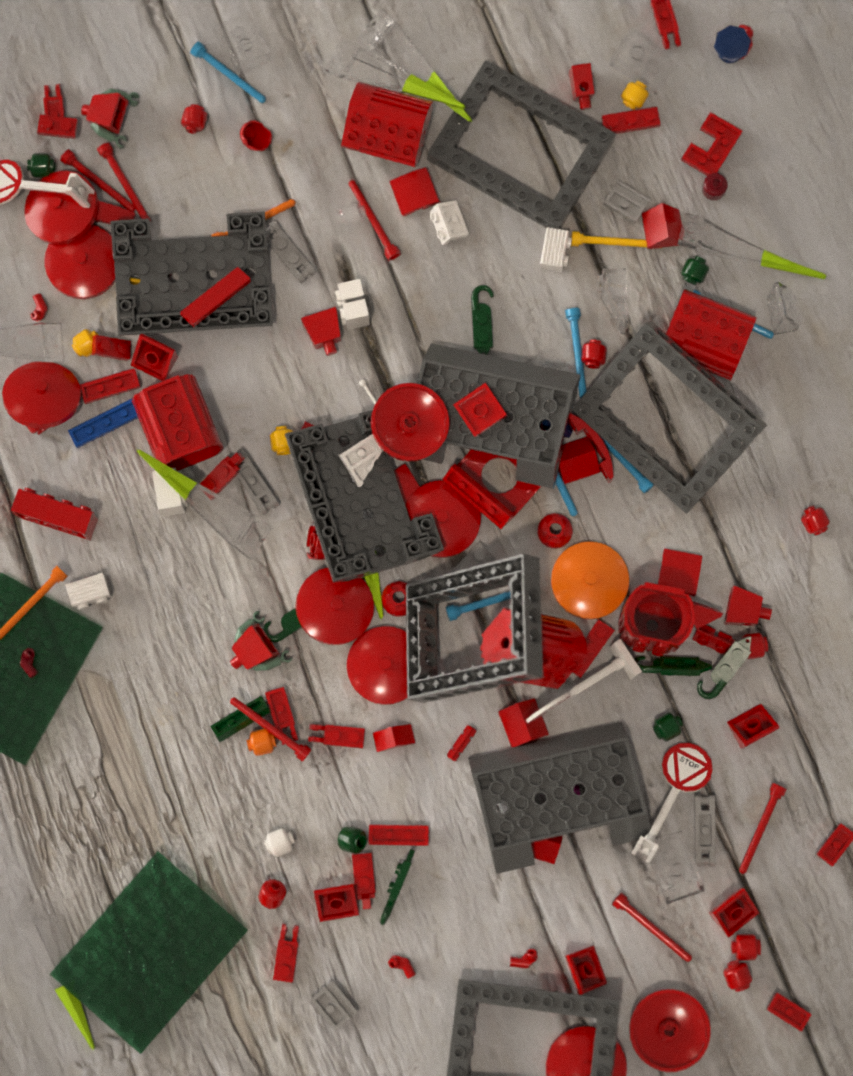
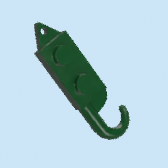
(675, 666)
(395, 887)

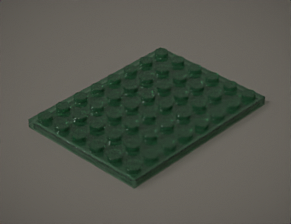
(60, 647)
(149, 952)

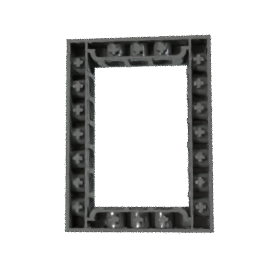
(546, 213)
(702, 383)
(523, 578)
(469, 992)

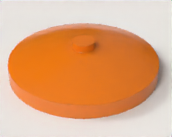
(590, 580)

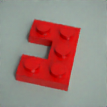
(725, 138)

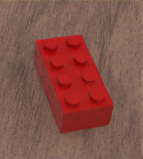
(54, 514)

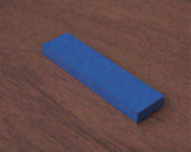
(103, 424)

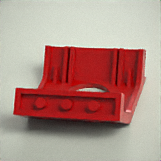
(497, 507)

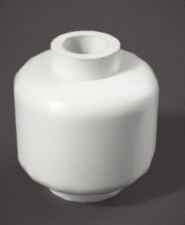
(279, 842)

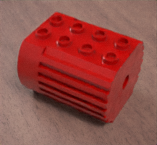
(386, 124)
(711, 332)
(177, 422)
(667, 607)
(562, 647)

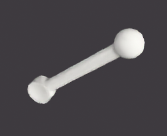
(363, 383)

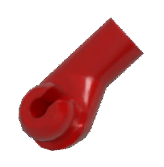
(526, 960)
(402, 963)

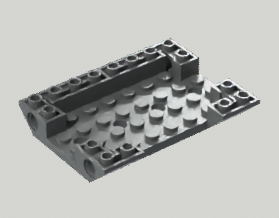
(157, 303)
(521, 388)
(338, 504)
(553, 770)

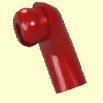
(41, 308)

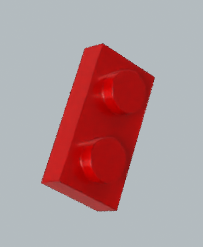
(57, 126)
(111, 347)
(835, 845)
(788, 1012)

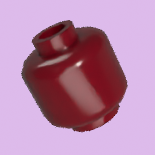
(714, 186)

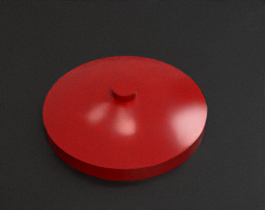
(57, 216)
(83, 266)
(41, 394)
(409, 422)
(453, 515)
(334, 610)
(379, 665)
(669, 1030)
(573, 1054)

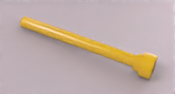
(579, 239)

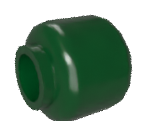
(41, 165)
(695, 270)
(667, 726)
(352, 840)

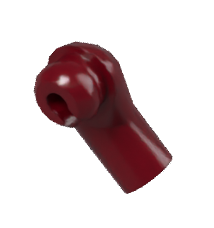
(27, 662)

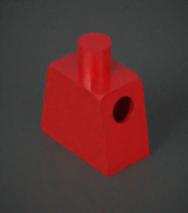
(581, 77)
(323, 330)
(745, 608)

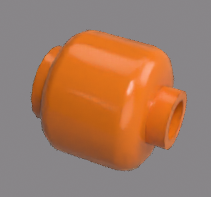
(261, 742)

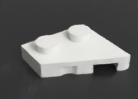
(361, 459)

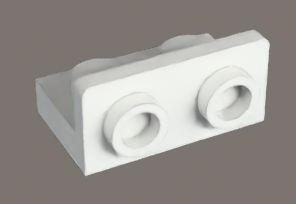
(448, 221)

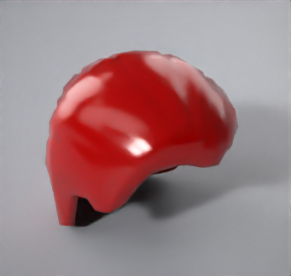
(255, 136)

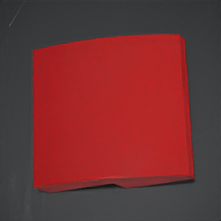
(414, 191)
(680, 570)

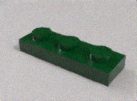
(237, 720)

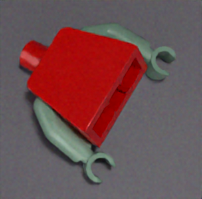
(107, 113)
(254, 647)

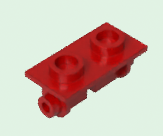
(705, 637)

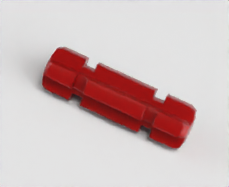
(461, 743)

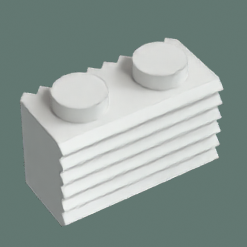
(554, 249)
(88, 591)

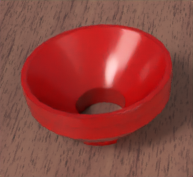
(551, 540)
(389, 604)

